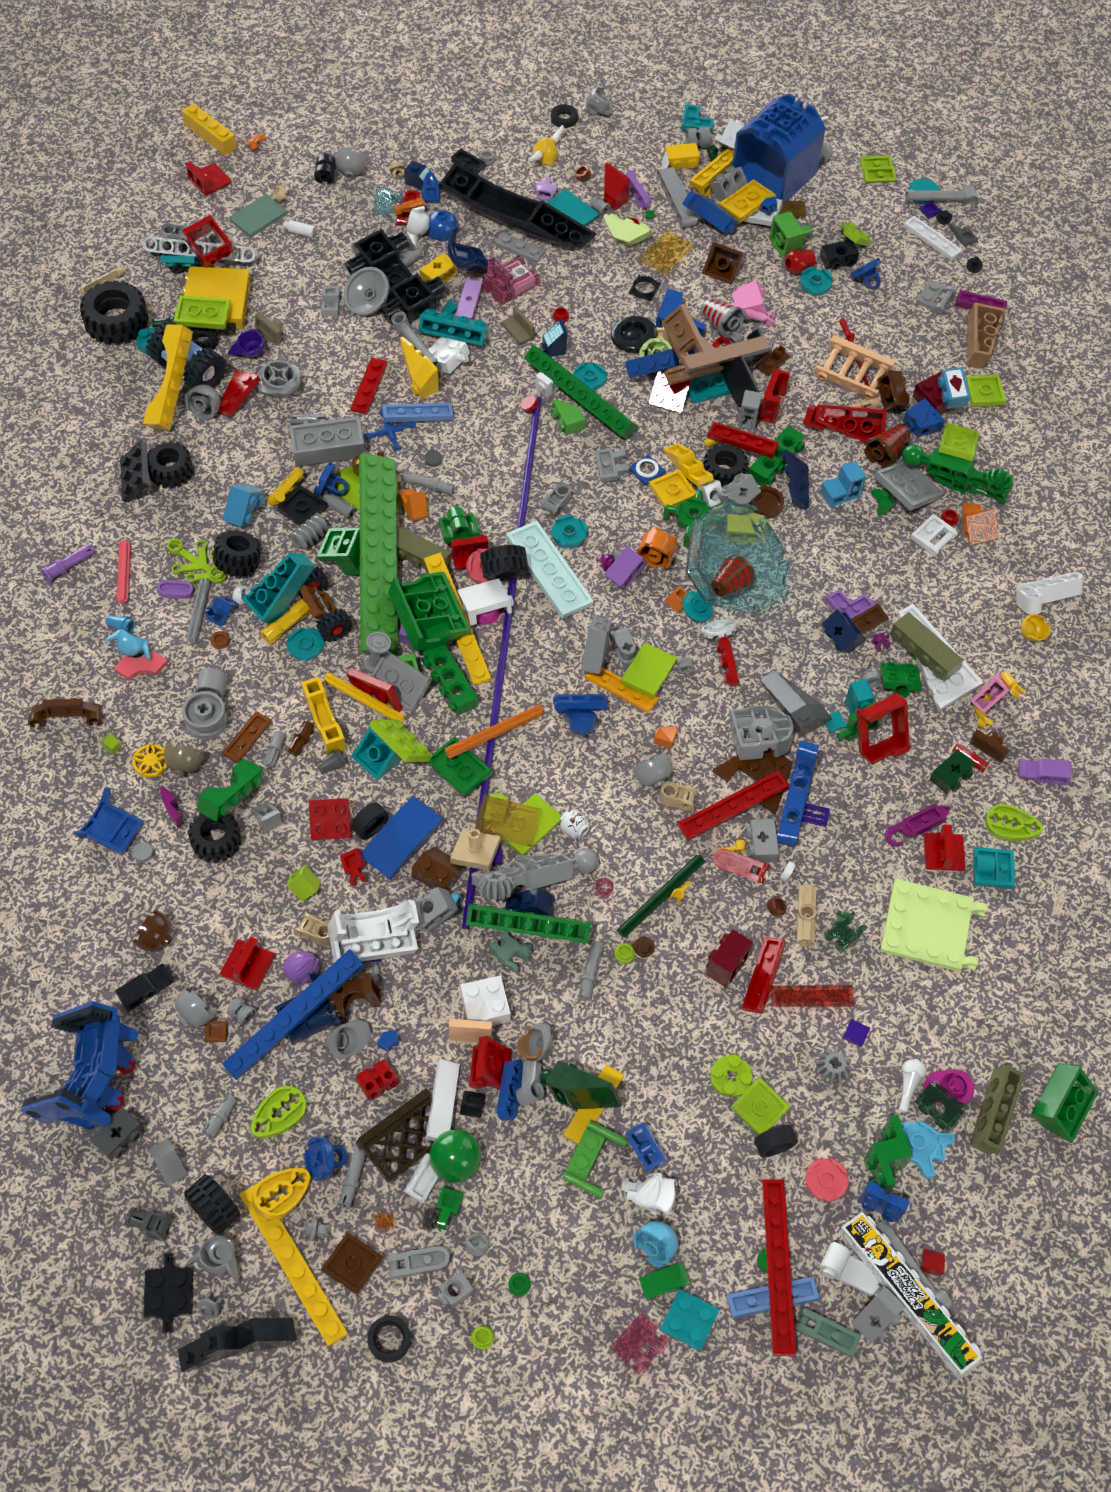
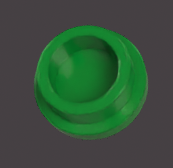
(519, 1284)

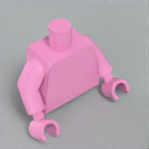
(750, 299)

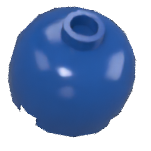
(441, 225)

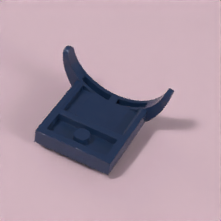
(466, 256)
(319, 1020)

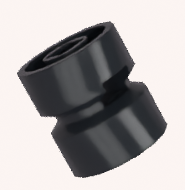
(325, 169)

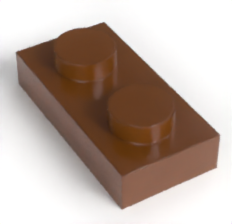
(870, 618)

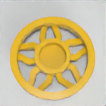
(149, 760)

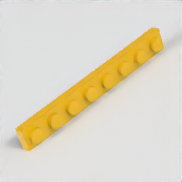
(467, 643)
(297, 1273)

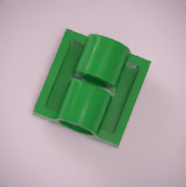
(458, 525)

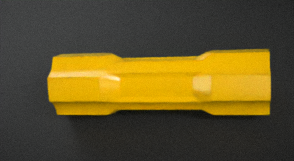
(276, 629)

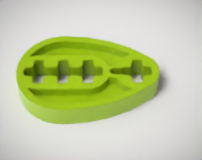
(1007, 832)
(274, 1102)

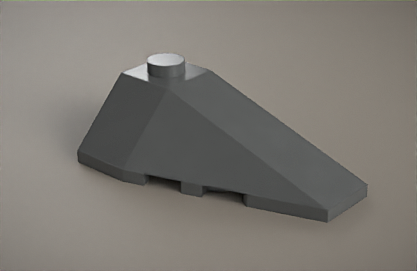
(803, 709)

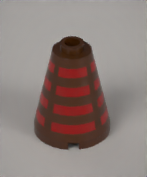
(887, 445)
(733, 576)

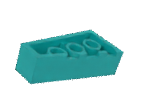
(279, 587)

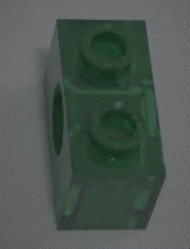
(953, 1107)

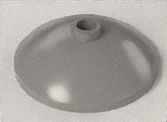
(361, 287)

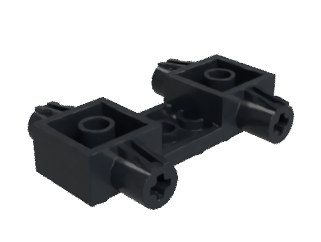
(406, 291)

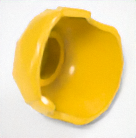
(1035, 625)

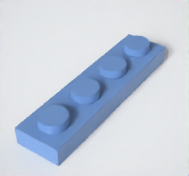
(417, 412)
(757, 1300)

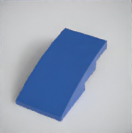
(401, 837)

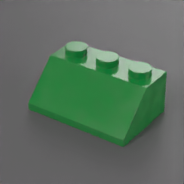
(1065, 1101)

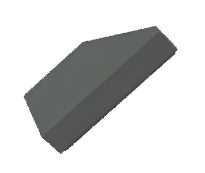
(964, 235)

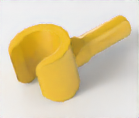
(739, 845)
(679, 893)

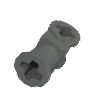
(150, 1224)

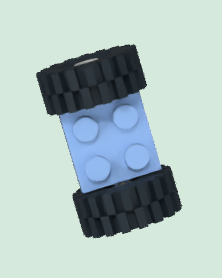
(202, 364)

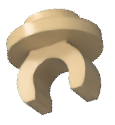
(396, 167)

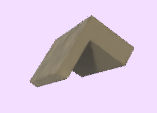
(519, 327)

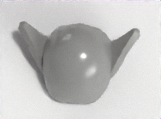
(217, 1257)

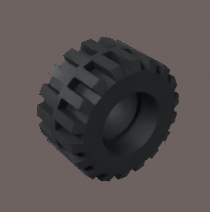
(727, 456)
(169, 475)
(236, 553)
(504, 562)
(214, 849)
(212, 1204)

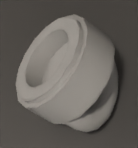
(872, 677)

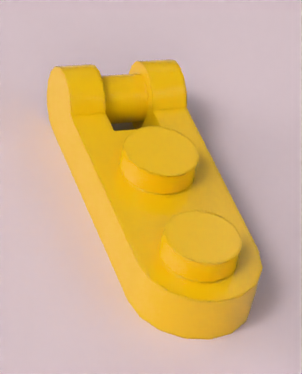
(285, 487)

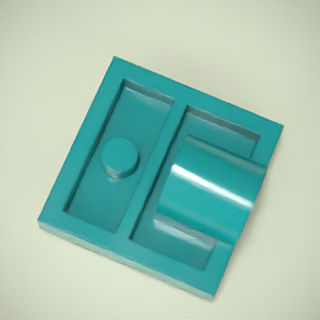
(993, 868)

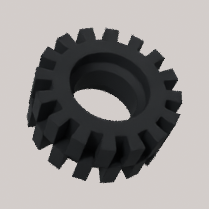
(212, 340)

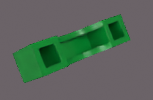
(218, 801)

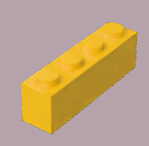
(209, 129)

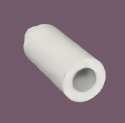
(300, 228)

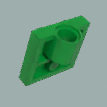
(900, 675)

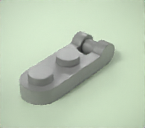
(418, 1262)

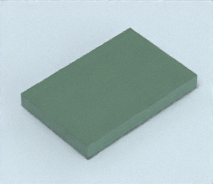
(258, 215)

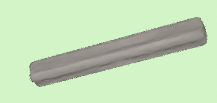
(198, 611)

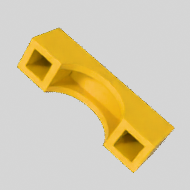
(322, 715)

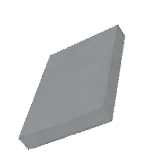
(408, 681)

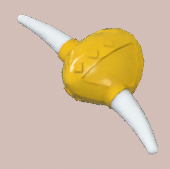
(546, 150)

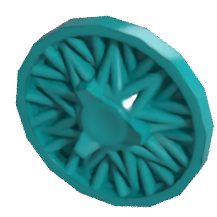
(696, 608)

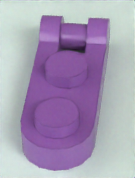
(638, 191)

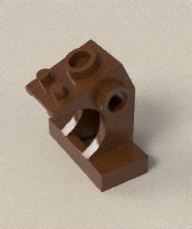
(363, 988)

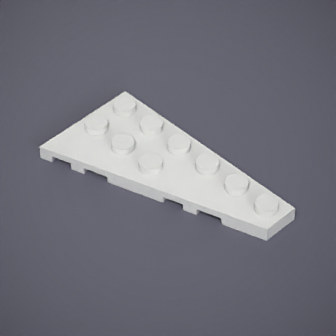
(956, 686)

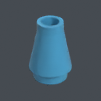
(121, 622)

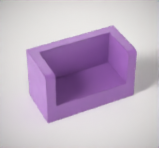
(625, 568)

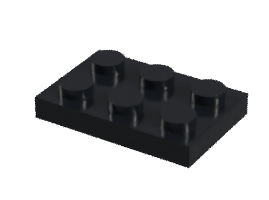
(134, 471)

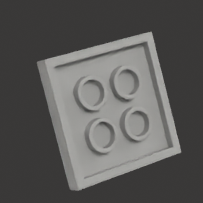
(908, 485)

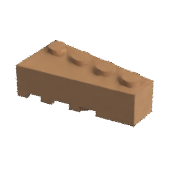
(982, 330)

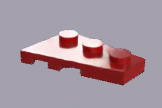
(237, 391)
(372, 685)

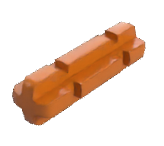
(408, 206)

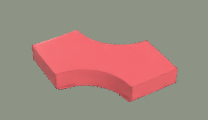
(130, 667)

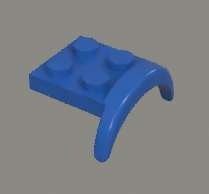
(111, 826)

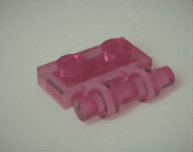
(634, 1338)

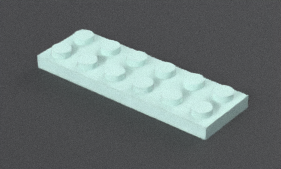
(551, 570)

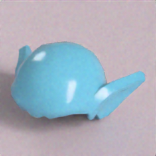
(129, 643)

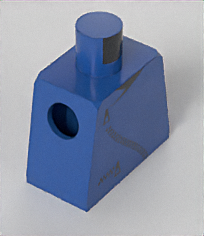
(923, 419)

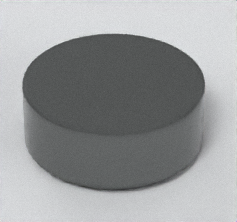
(433, 458)

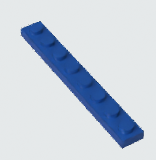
(293, 1014)

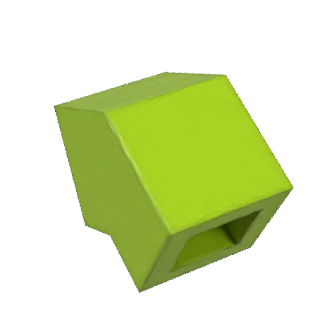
(110, 743)

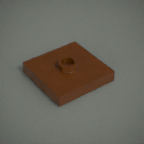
(352, 1263)

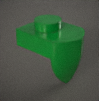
(886, 502)

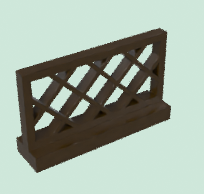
(390, 1124)

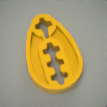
(285, 1203)

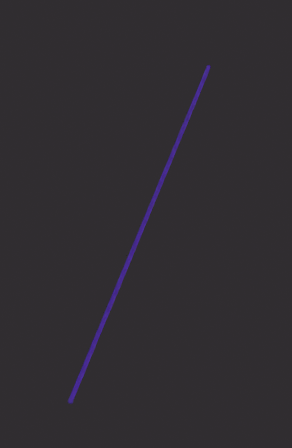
(504, 641)

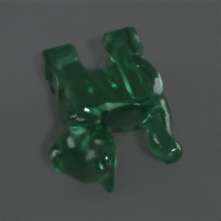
(841, 931)

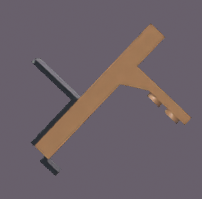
(730, 360)

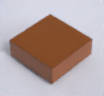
(216, 1031)

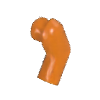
(256, 139)

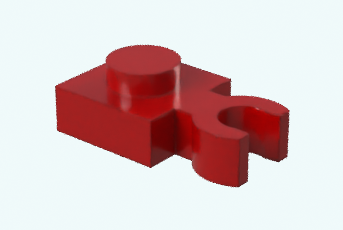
(352, 864)

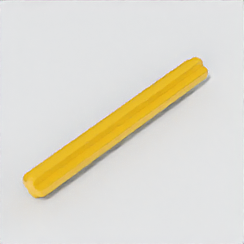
(363, 697)

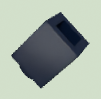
(531, 901)

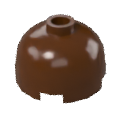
(154, 932)

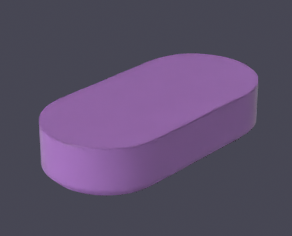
(175, 589)

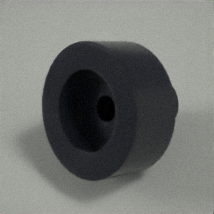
(974, 265)

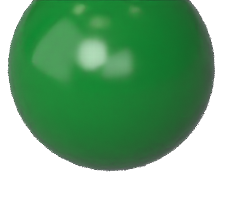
(455, 1156)

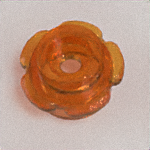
(383, 1221)

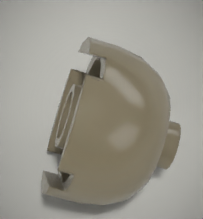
(182, 759)

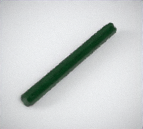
(660, 896)

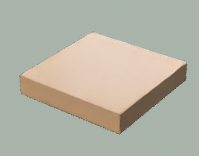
(469, 1030)

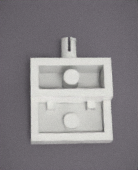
(449, 353)

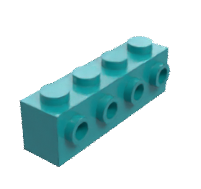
(453, 327)

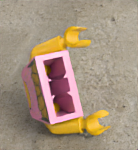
(991, 692)

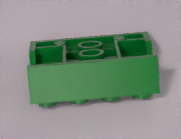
(428, 610)

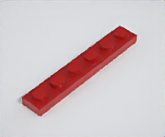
(732, 805)

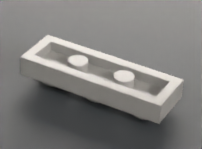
(520, 247)

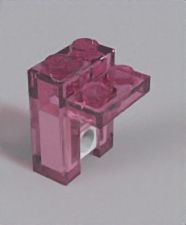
(509, 279)

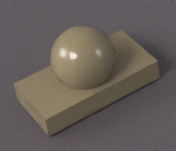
(270, 328)

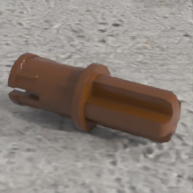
(300, 738)

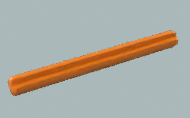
(494, 731)

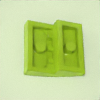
(878, 169)

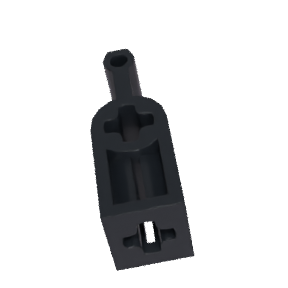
(143, 987)

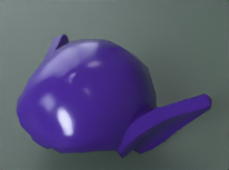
(248, 343)

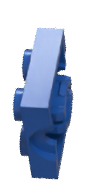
(875, 1198)

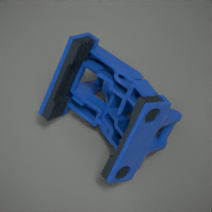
(95, 1060)

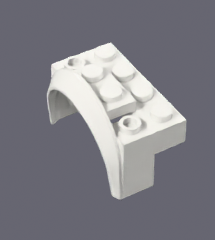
(370, 933)

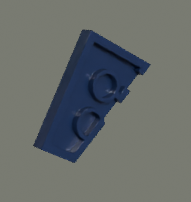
(799, 479)

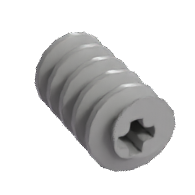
(309, 531)

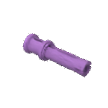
(61, 566)

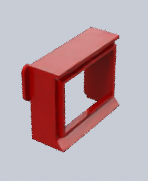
(894, 745)

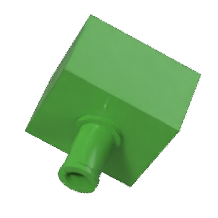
(787, 233)

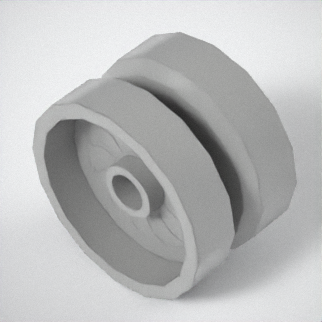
(204, 715)

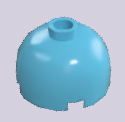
(653, 1239)

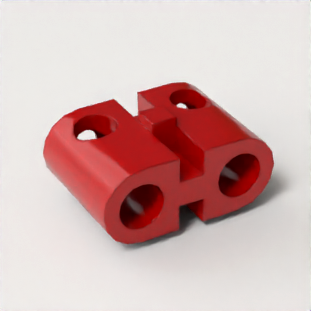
(377, 1079)

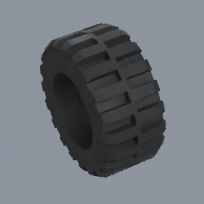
(118, 327)

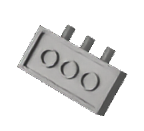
(326, 441)

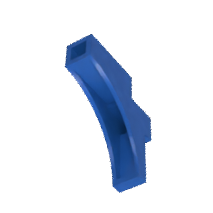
(654, 362)

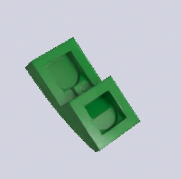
(664, 1281)

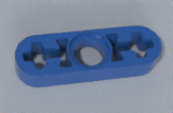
(507, 1103)

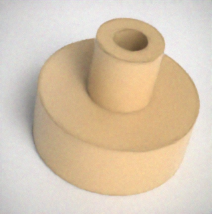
(279, 194)

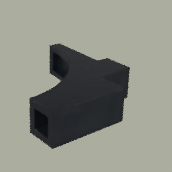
(230, 1341)

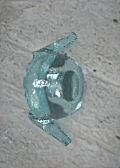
(385, 200)

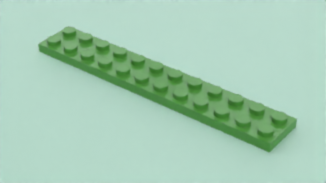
(377, 548)

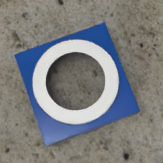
(645, 478)

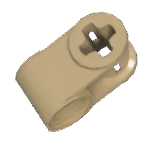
(679, 796)
(311, 929)

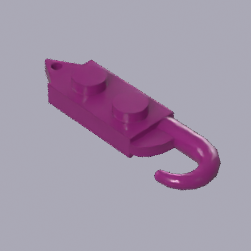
(918, 823)

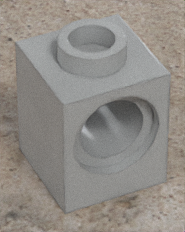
(460, 1282)

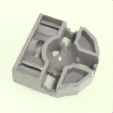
(774, 726)

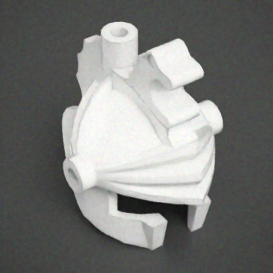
(653, 1194)

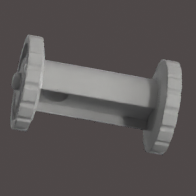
(377, 644)

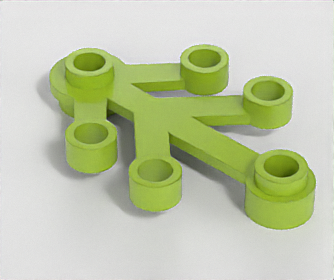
(197, 563)

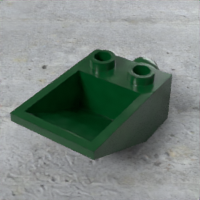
(578, 1088)

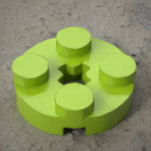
(735, 1065)

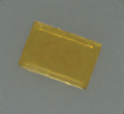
(666, 252)
(508, 820)

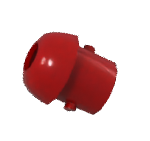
(797, 260)

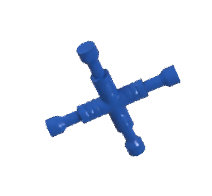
(390, 431)

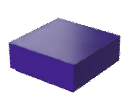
(929, 209)
(856, 1033)

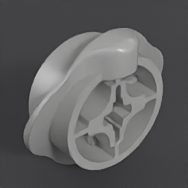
(278, 384)

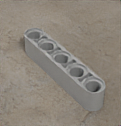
(676, 195)

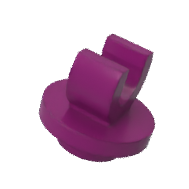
(605, 561)
(880, 638)

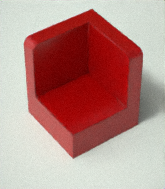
(810, 418)

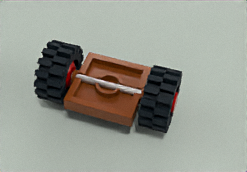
(332, 622)

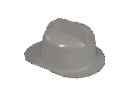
(348, 1038)

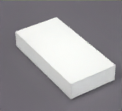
(422, 1181)

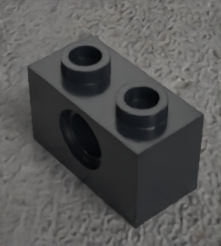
(839, 254)

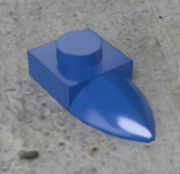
(430, 189)

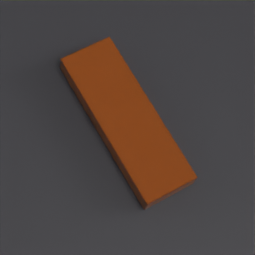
(246, 737)

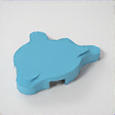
(926, 1145)

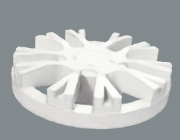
(719, 627)

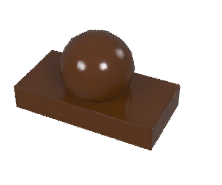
(990, 744)

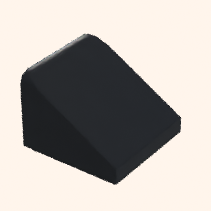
(472, 1104)

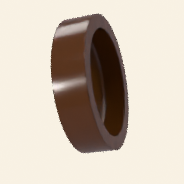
(769, 502)

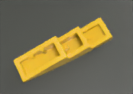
(690, 467)

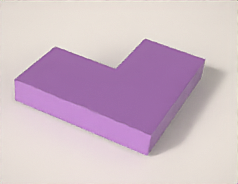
(839, 601)

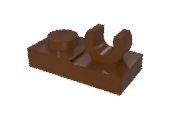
(773, 360)

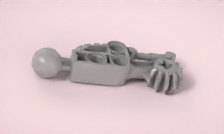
(533, 872)

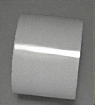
(212, 681)

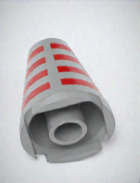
(724, 316)

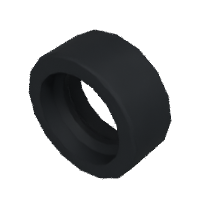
(369, 820)
(775, 1141)
(392, 1321)

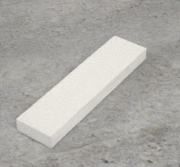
(932, 238)
(442, 1098)

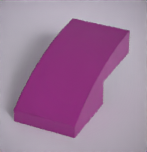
(170, 805)

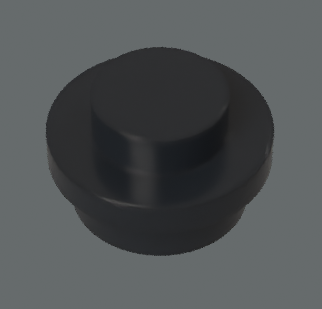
(944, 217)

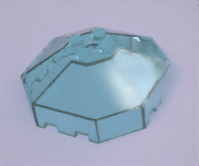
(737, 531)

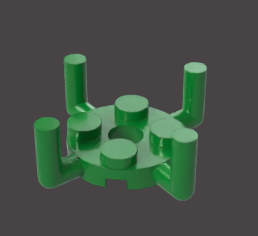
(682, 512)

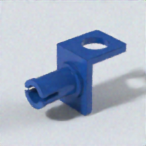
(220, 609)

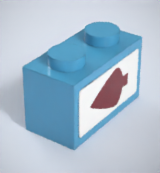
(954, 388)

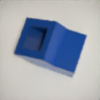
(769, 205)
(388, 1040)

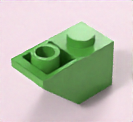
(570, 417)

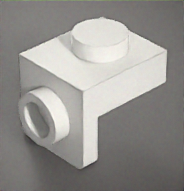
(545, 385)

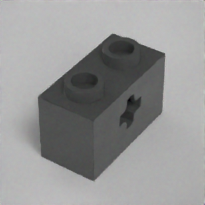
(122, 1124)

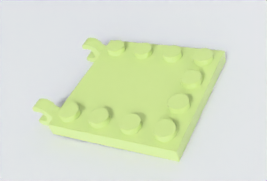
(930, 925)

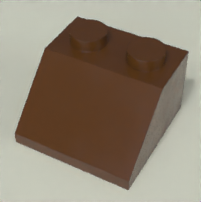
(723, 263)
(893, 390)
(435, 869)

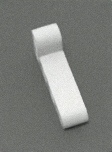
(1034, 594)

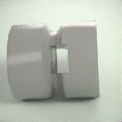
(703, 136)

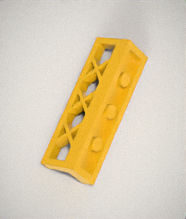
(713, 169)

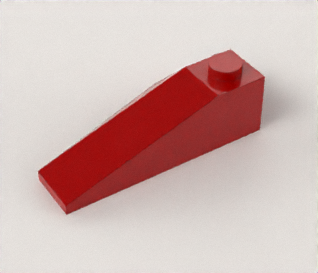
(852, 421)

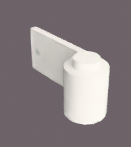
(849, 1270)

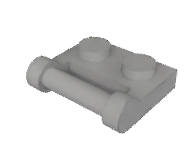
(932, 292)

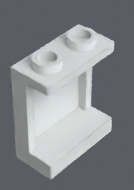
(484, 598)

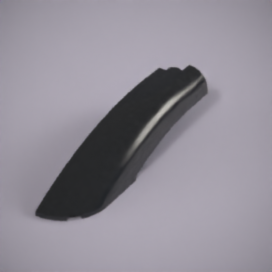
(514, 210)

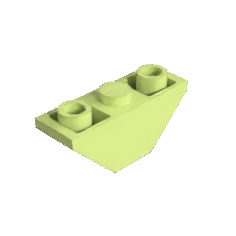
(626, 230)

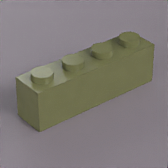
(415, 548)
(926, 646)

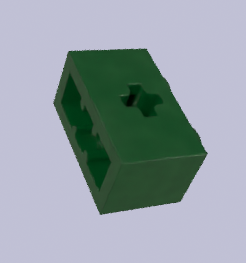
(952, 772)

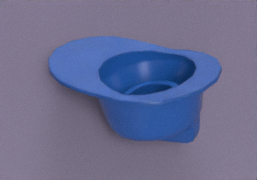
(581, 721)

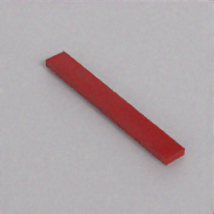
(778, 1268)

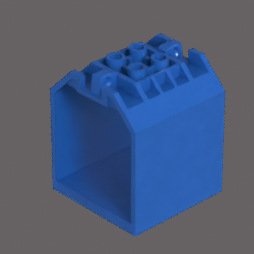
(781, 146)

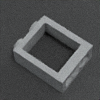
(596, 644)

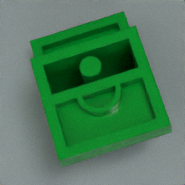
(343, 547)
(889, 1154)

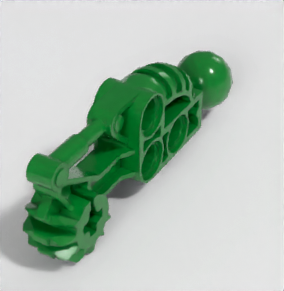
(960, 473)

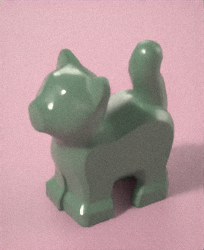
(509, 948)

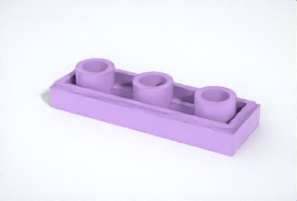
(469, 298)

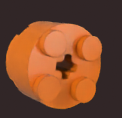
(657, 548)

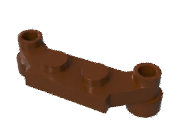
(65, 708)

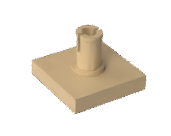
(475, 849)

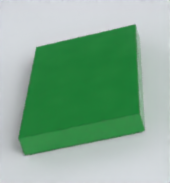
(462, 771)

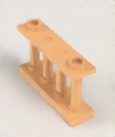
(858, 353)

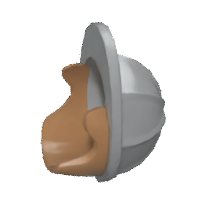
(536, 1043)

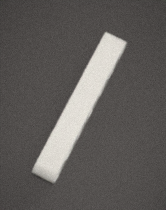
(208, 247)

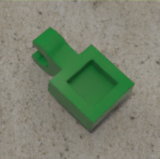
(448, 1204)

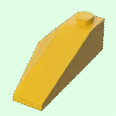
(420, 369)

